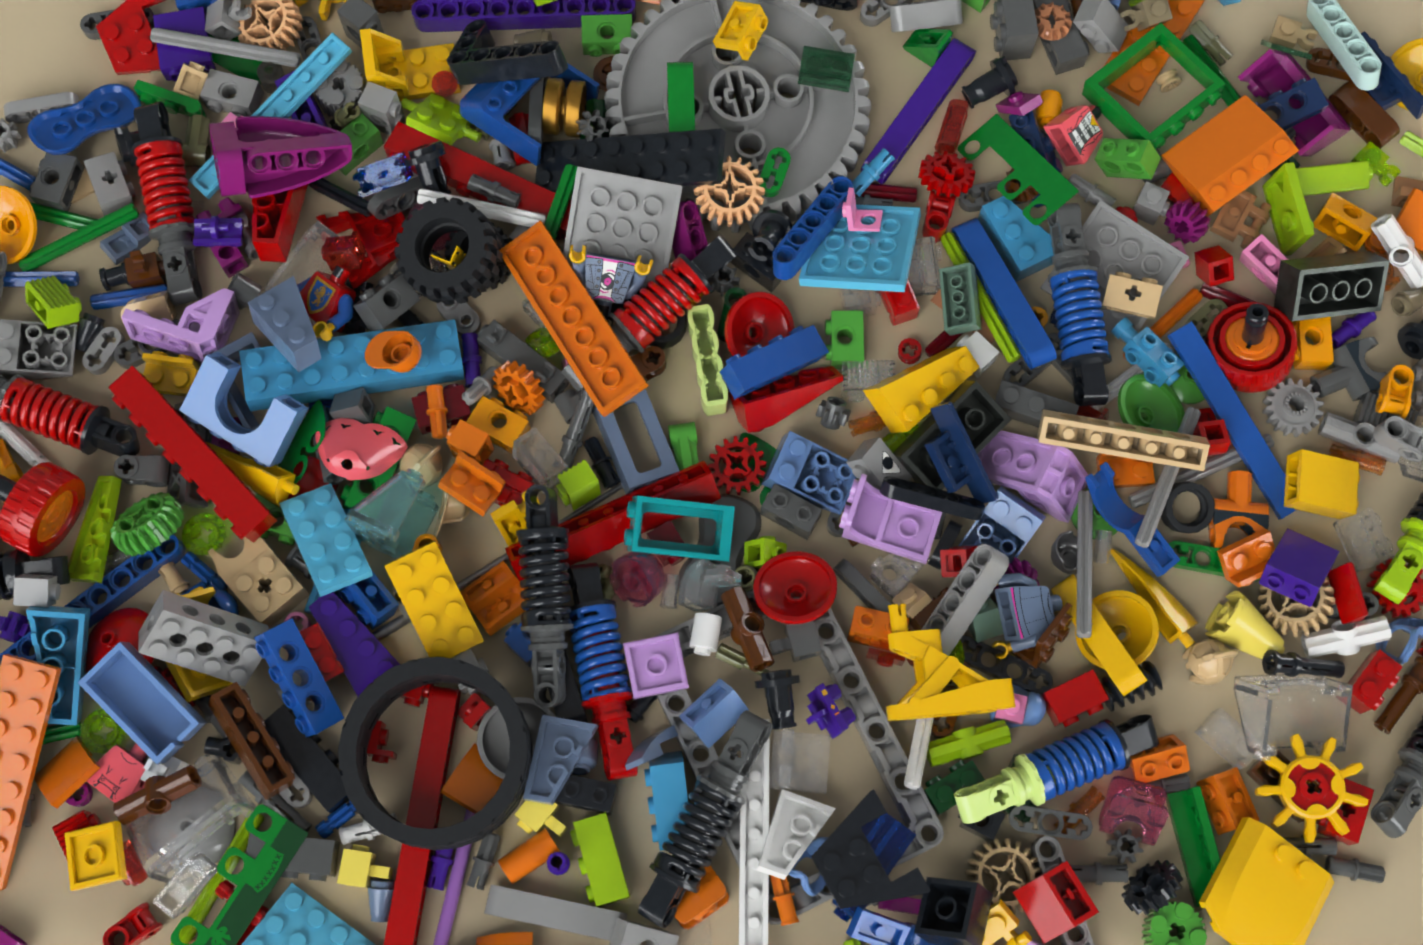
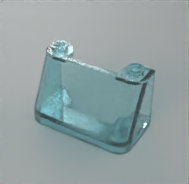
(394, 514)

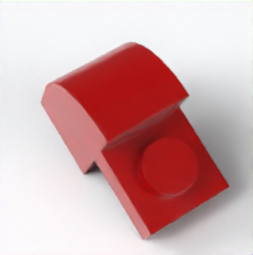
(1214, 431)

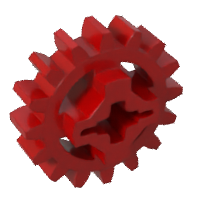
(946, 174)
(748, 452)
(1415, 591)

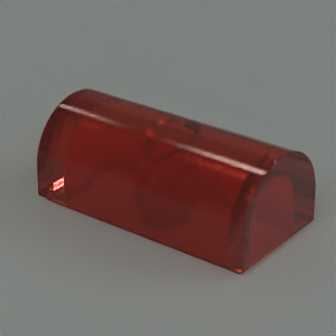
(952, 126)

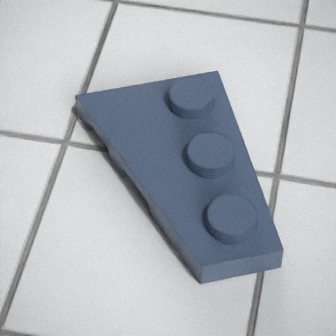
(555, 755)

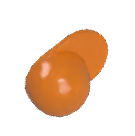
(393, 351)

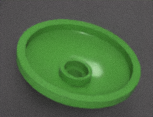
(1149, 405)

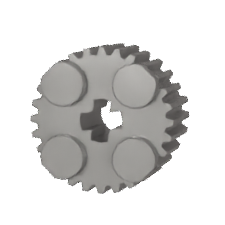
(340, 88)

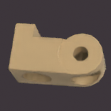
(154, 304)

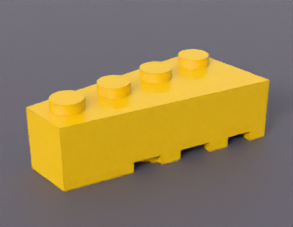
(913, 392)

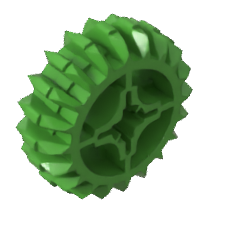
(147, 524)

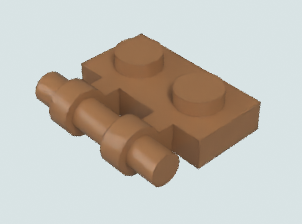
(1233, 214)

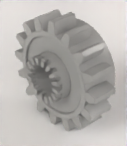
(1302, 399)

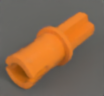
(437, 411)
(784, 900)

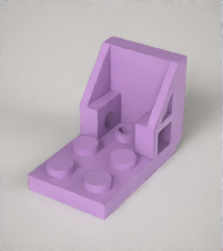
(213, 319)
(1039, 471)

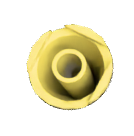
(1243, 627)

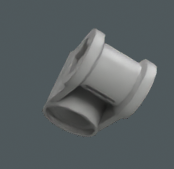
(1406, 439)

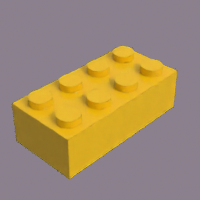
(434, 602)

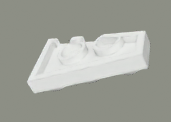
(791, 832)

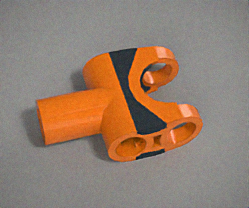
(1237, 509)

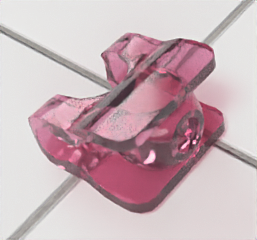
(1136, 803)

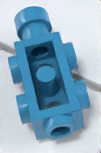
(1149, 353)

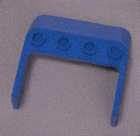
(490, 101)

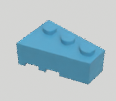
(1020, 244)
(669, 793)

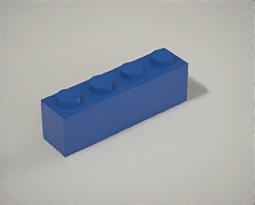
(773, 361)

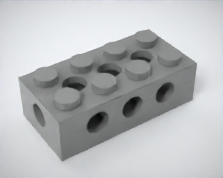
(201, 638)

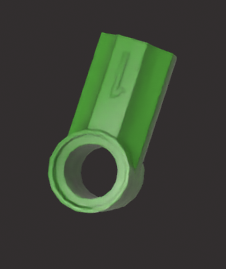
(683, 442)

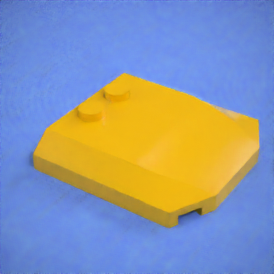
(1264, 889)

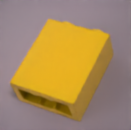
(1321, 484)

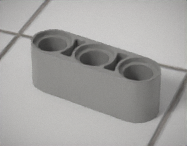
(925, 14)

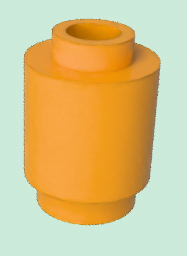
(1049, 108)

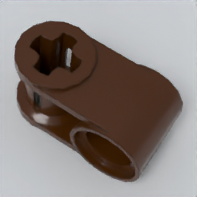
(648, 368)

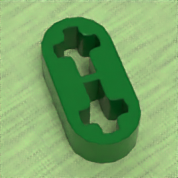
(779, 174)

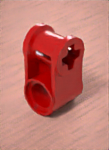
(938, 213)
(136, 926)

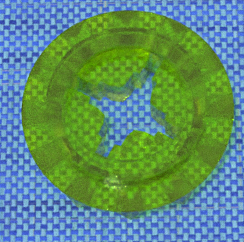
(192, 531)
(93, 724)

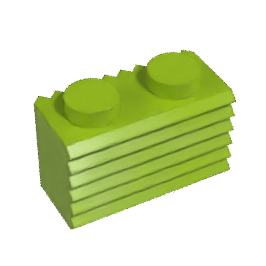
(52, 302)
(578, 485)

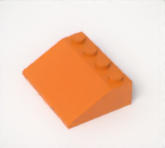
(1229, 154)

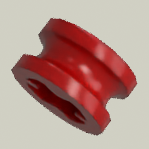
(913, 344)

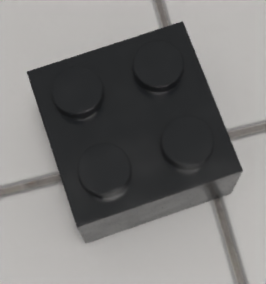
(953, 912)

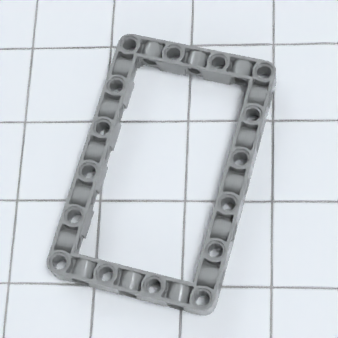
(885, 751)

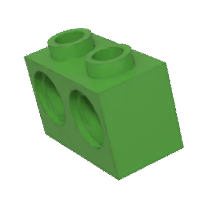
(1127, 158)

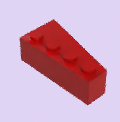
(275, 223)

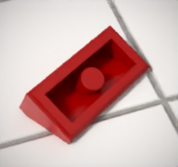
(1347, 594)

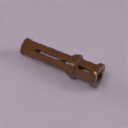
(1411, 686)

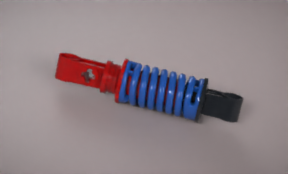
(600, 667)

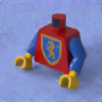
(328, 301)

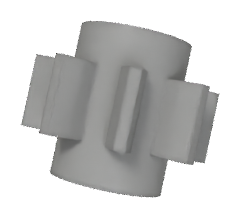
(8, 135)

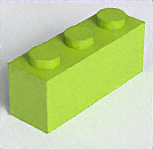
(600, 860)

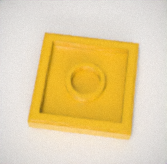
(95, 855)

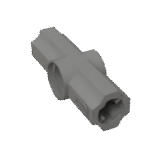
(1346, 432)

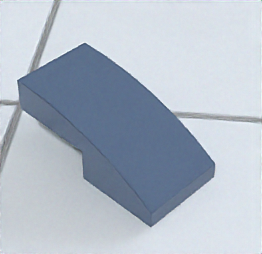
(131, 238)
(650, 748)

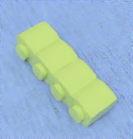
(707, 359)

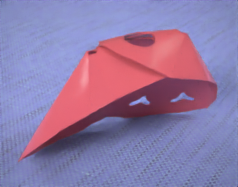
(361, 447)

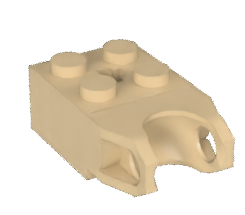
(252, 573)

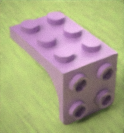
(888, 523)

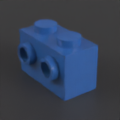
(370, 600)

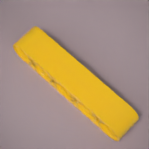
(1104, 642)

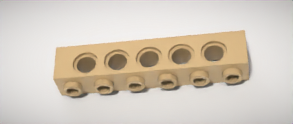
(1123, 440)

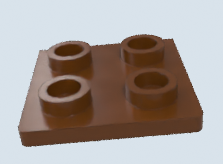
(1056, 631)

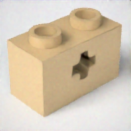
(1142, 306)

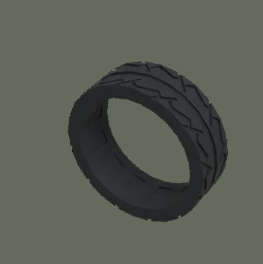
(367, 711)

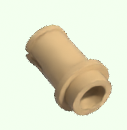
(173, 578)

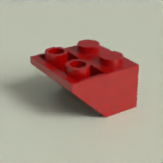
(1055, 902)

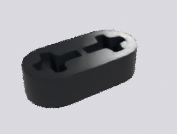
(946, 542)

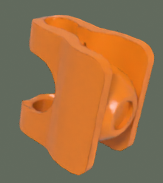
(700, 905)

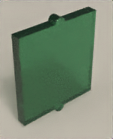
(1286, 49)

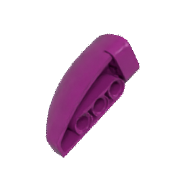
(274, 154)

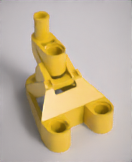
(933, 673)

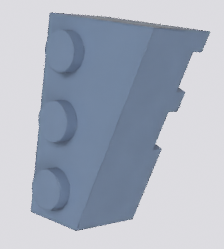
(286, 324)

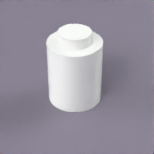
(705, 633)

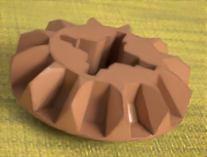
(1060, 28)

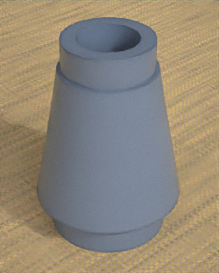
(380, 898)

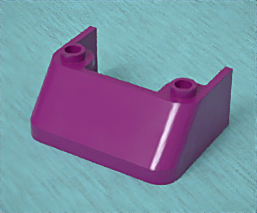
(1278, 72)

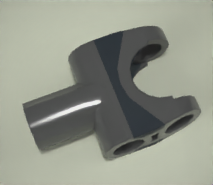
(1349, 371)

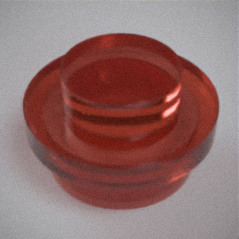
(444, 83)

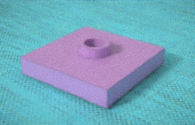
(655, 665)

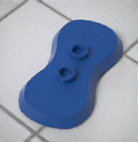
(68, 127)

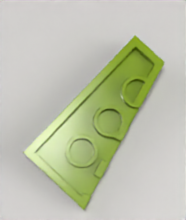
(93, 541)

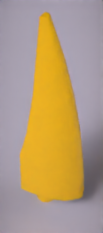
(269, 482)
(1171, 614)

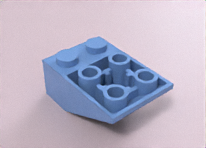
(810, 473)
(1005, 525)

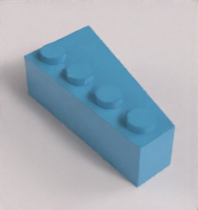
(62, 641)

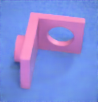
(855, 216)

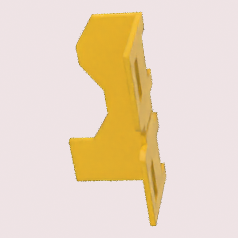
(457, 259)

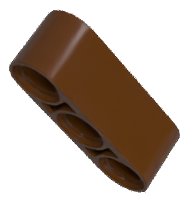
(1364, 115)

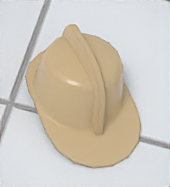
(450, 511)

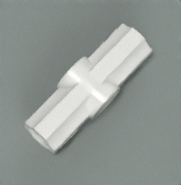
(1393, 239)
(1346, 638)

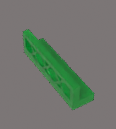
(1194, 838)

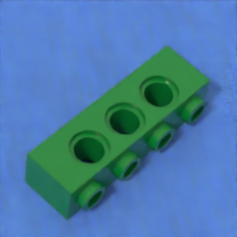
(400, 424)

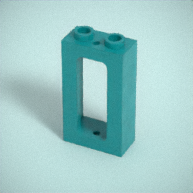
(721, 514)

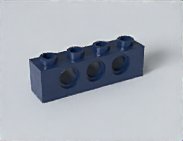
(1309, 96)

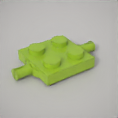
(439, 119)

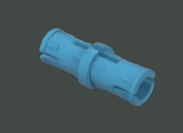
(872, 171)

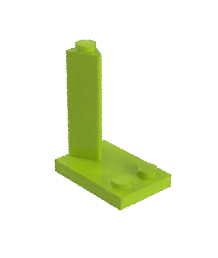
(1287, 190)

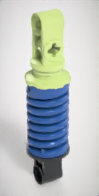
(1059, 767)

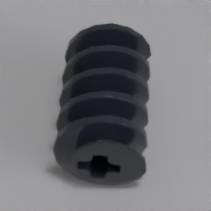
(1115, 695)

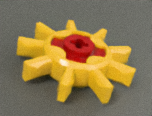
(1329, 788)

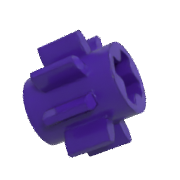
(14, 627)

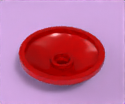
(762, 314)
(795, 576)
(115, 628)

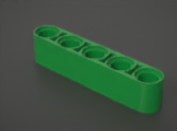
(681, 96)

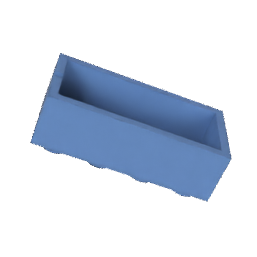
(142, 702)

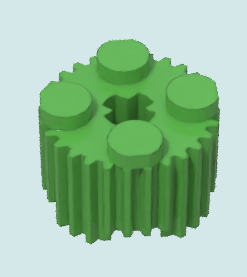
(1179, 915)

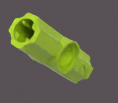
(968, 743)

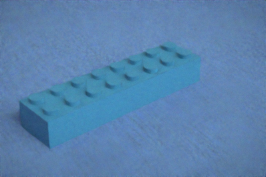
(344, 367)

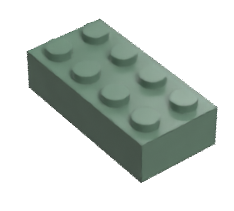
(960, 299)

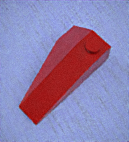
(783, 397)

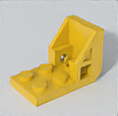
(402, 70)

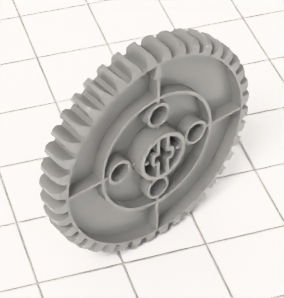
(817, 126)

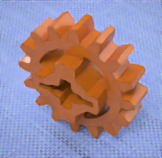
(518, 387)

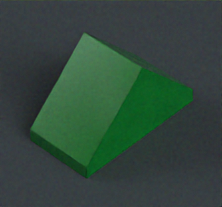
(928, 44)

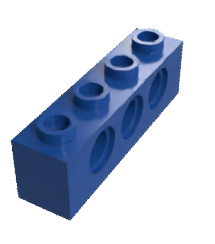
(312, 682)

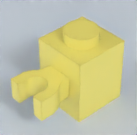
(536, 816)
(359, 867)

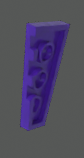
(352, 642)

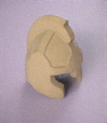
(423, 459)
(1209, 661)

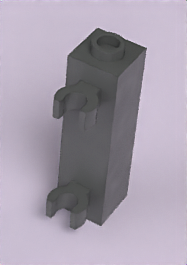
(506, 346)

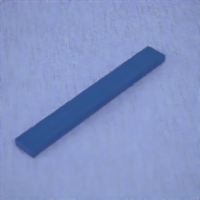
(1228, 406)

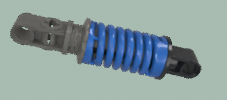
(1077, 308)

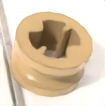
(1168, 80)

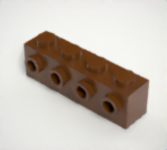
(251, 740)

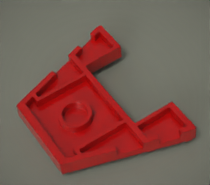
(128, 40)
(376, 236)

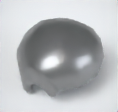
(1065, 553)

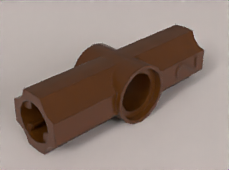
(747, 629)
(157, 795)

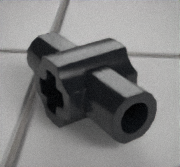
(221, 748)

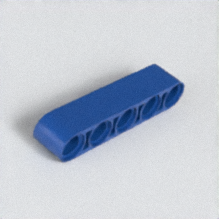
(810, 229)

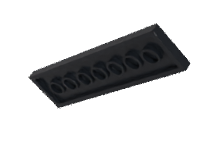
(670, 157)

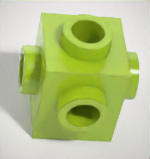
(761, 550)

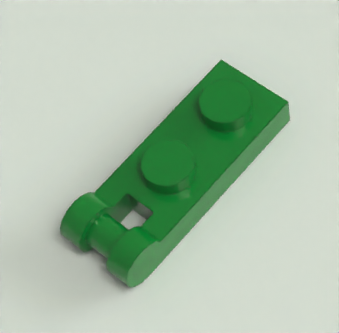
(173, 101)

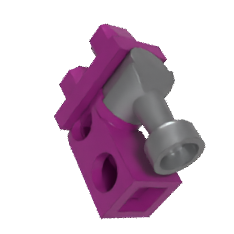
(227, 256)

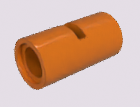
(528, 856)

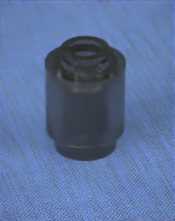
(267, 74)

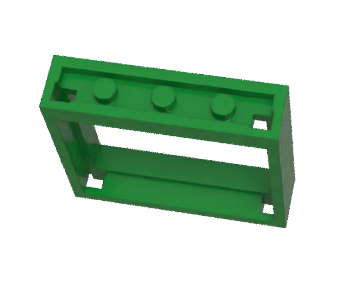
(1121, 119)

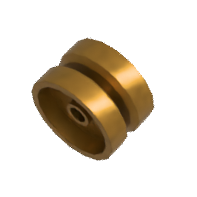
(563, 106)

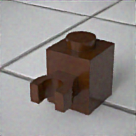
(144, 269)

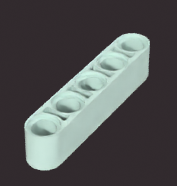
(1345, 42)

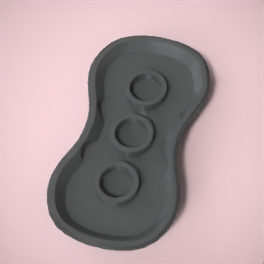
(745, 528)

